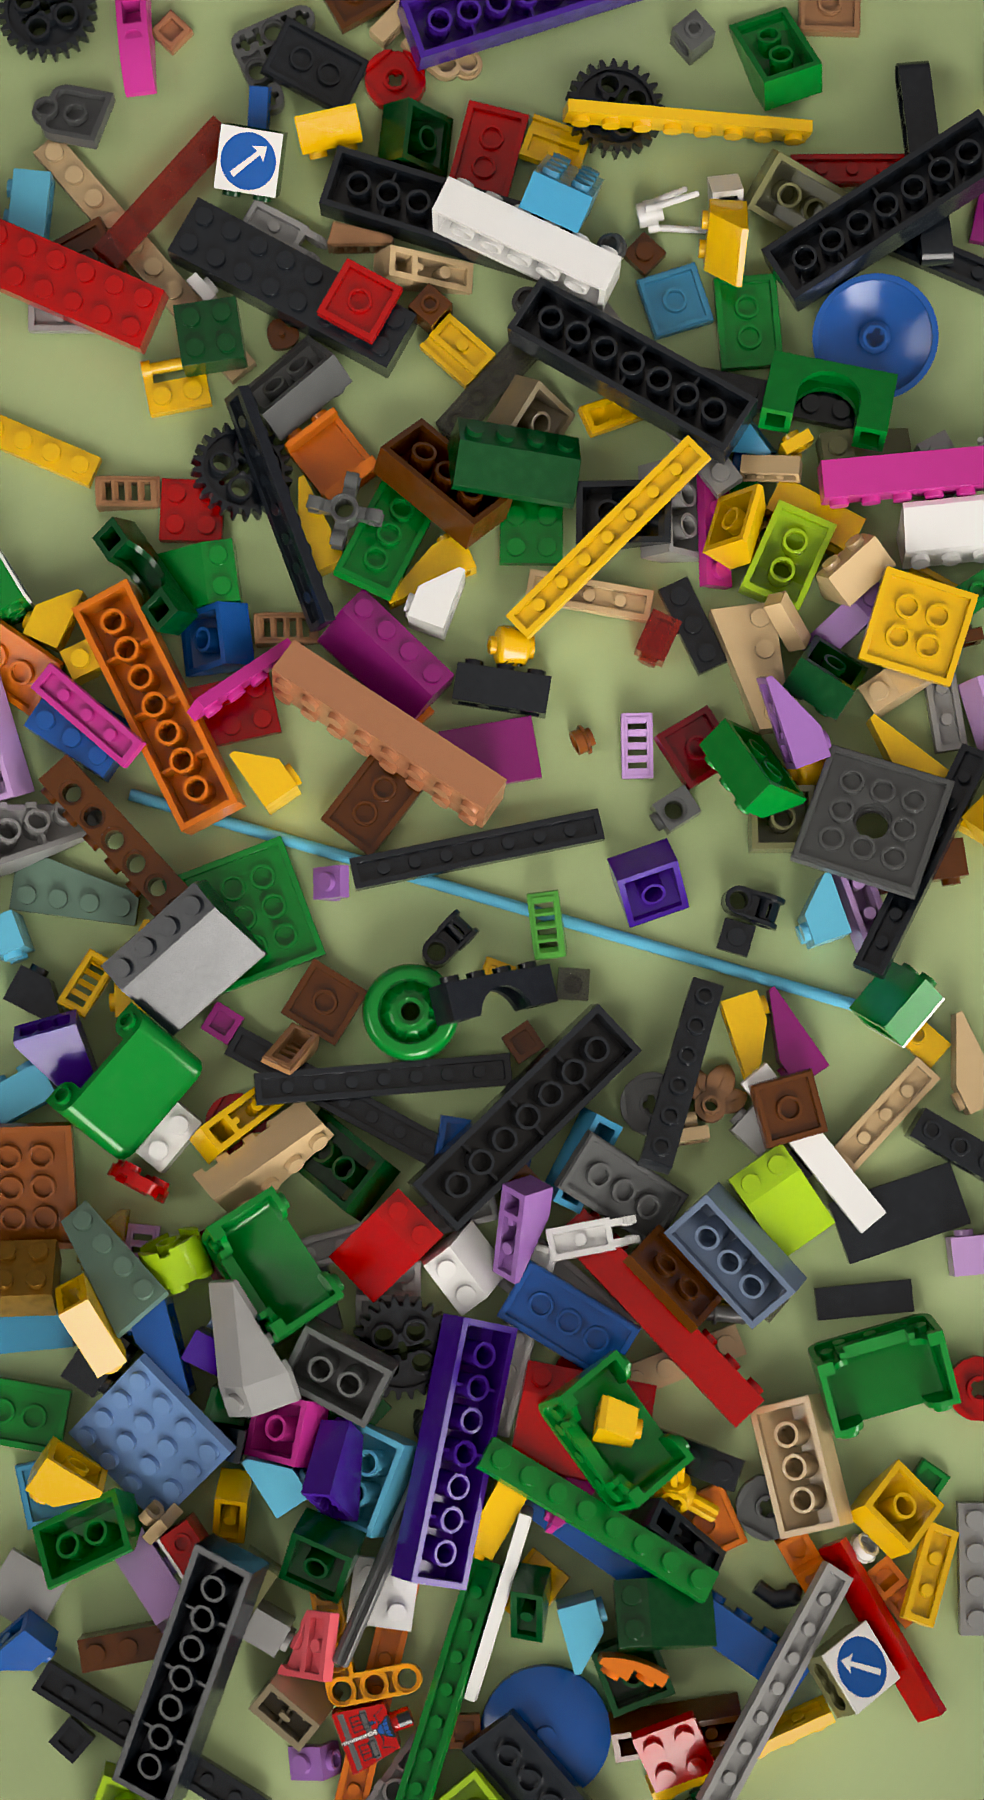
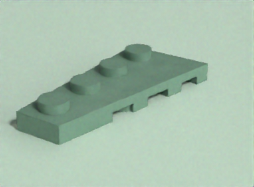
(68, 892)
(115, 1273)

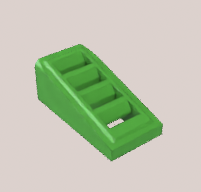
(553, 951)

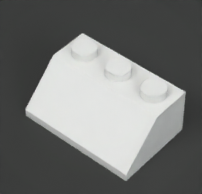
(941, 532)

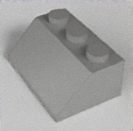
(683, 525)

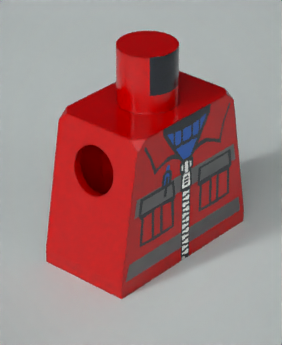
(370, 1731)

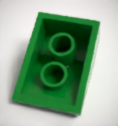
(777, 58)
(206, 571)

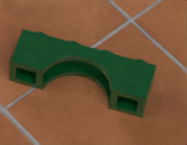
(129, 549)

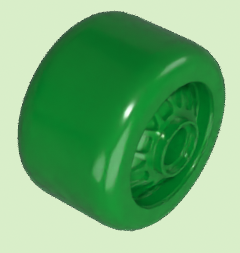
(383, 1016)

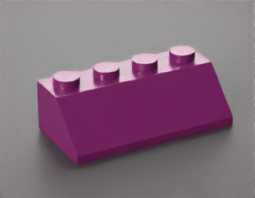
(385, 655)

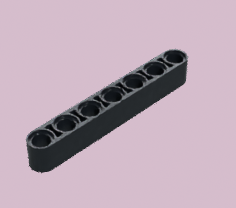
(918, 127)

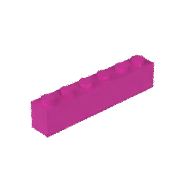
(901, 476)

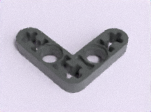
(257, 54)

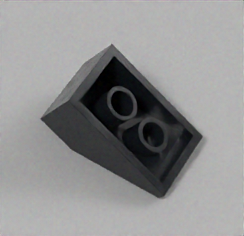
(599, 497)

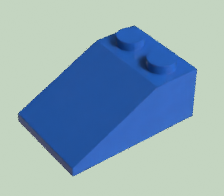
(162, 1341)

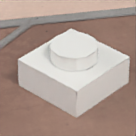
(203, 288)

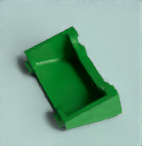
(131, 1087)
(271, 1264)
(883, 1372)
(617, 1473)

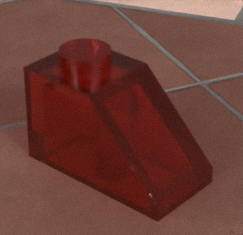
(657, 639)

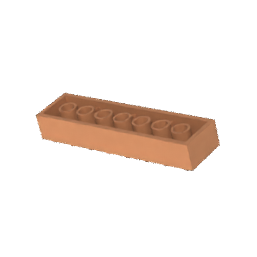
(387, 735)

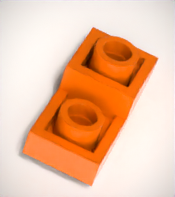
(623, 1665)

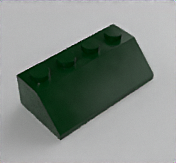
(514, 462)

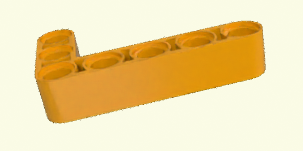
(358, 1680)

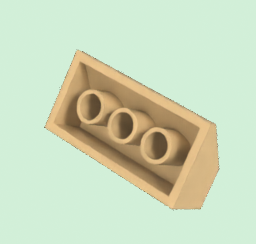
(801, 1466)

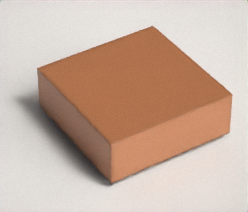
(172, 32)

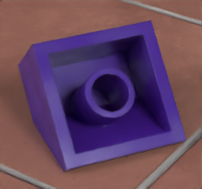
(648, 882)

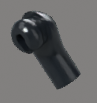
(778, 1598)

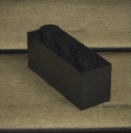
(501, 688)

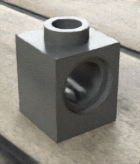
(692, 37)
(684, 800)

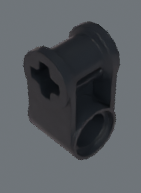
(755, 906)
(449, 938)

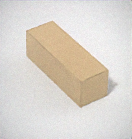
(387, 27)
(771, 468)
(787, 621)

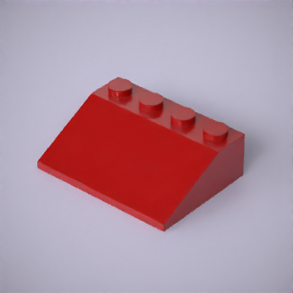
(532, 1433)

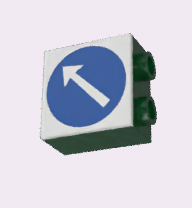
(250, 161)

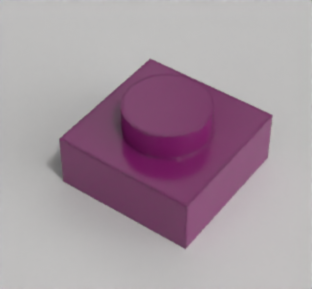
(222, 1023)

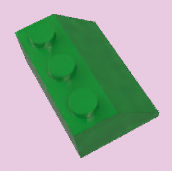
(750, 770)
(87, 1536)

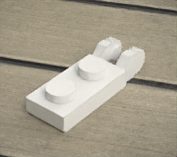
(588, 1238)

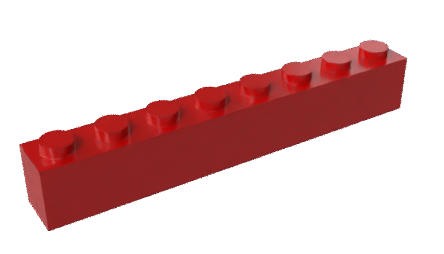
(692, 1352)

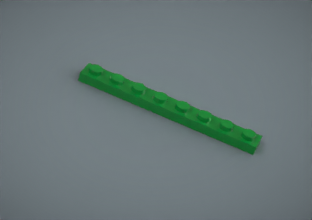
(597, 1520)
(449, 1683)

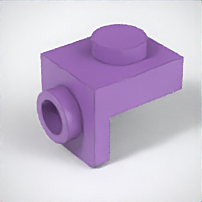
(331, 882)
(315, 1761)

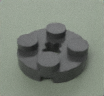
(633, 1097)
(750, 1512)

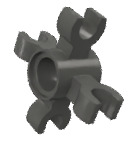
(348, 497)

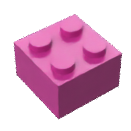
(286, 1433)

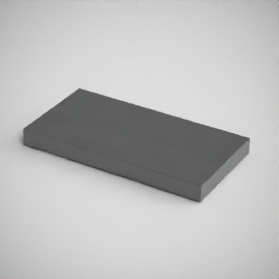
(617, 1187)

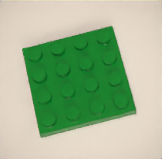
(269, 902)

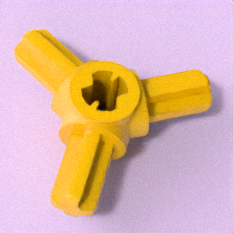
(683, 1497)

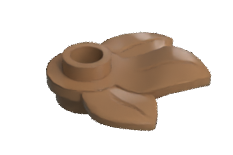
(719, 1089)

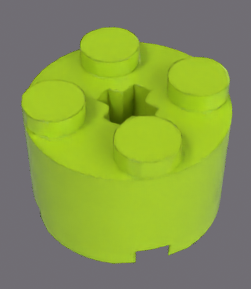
(176, 1259)

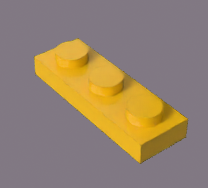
(929, 1575)

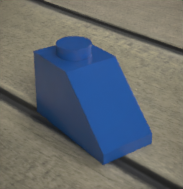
(27, 1643)

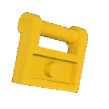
(176, 394)

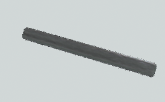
(370, 1590)

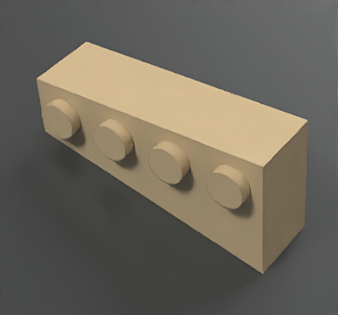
(265, 1157)

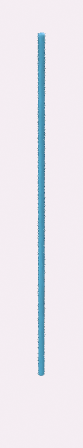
(522, 908)

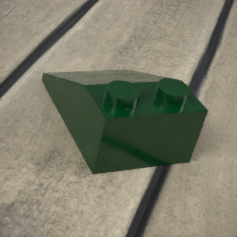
(348, 1170)
(660, 1617)

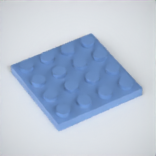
(152, 1437)

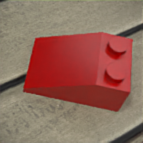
(386, 1245)

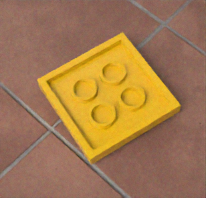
(917, 626)

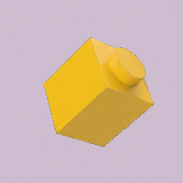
(81, 662)

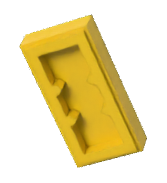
(605, 416)
(928, 1045)

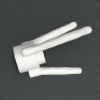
(651, 212)

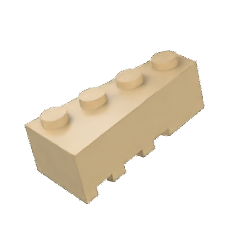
(751, 652)

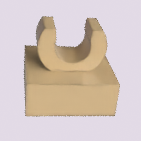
(692, 1132)
(158, 1519)

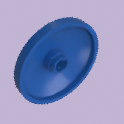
(878, 326)
(561, 1711)

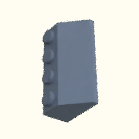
(735, 1255)

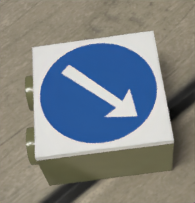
(852, 1669)

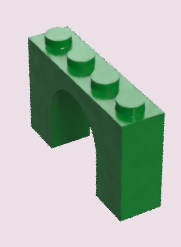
(865, 389)

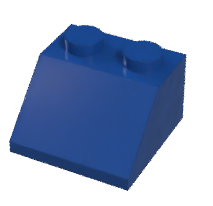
(218, 640)

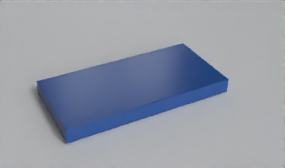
(565, 1318)

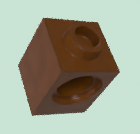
(430, 308)

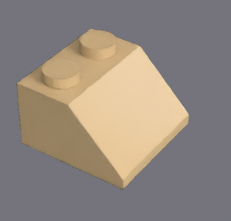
(853, 570)

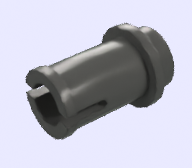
(724, 1313)

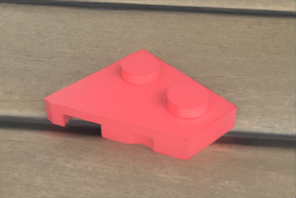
(313, 1647)

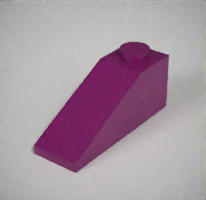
(791, 1042)

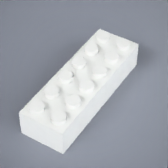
(525, 242)

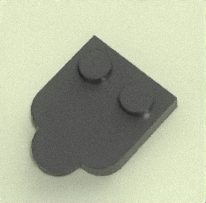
(74, 115)

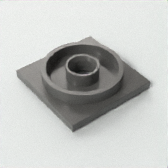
(864, 784)

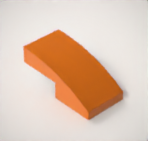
(801, 1558)
(891, 1586)

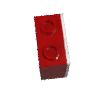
(180, 1540)

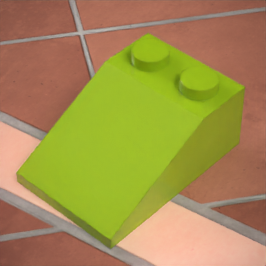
(787, 554)
(781, 1199)

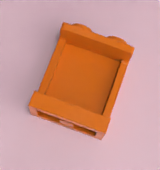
(327, 452)

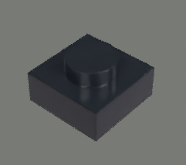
(735, 937)
(72, 1739)

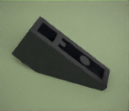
(673, 1527)

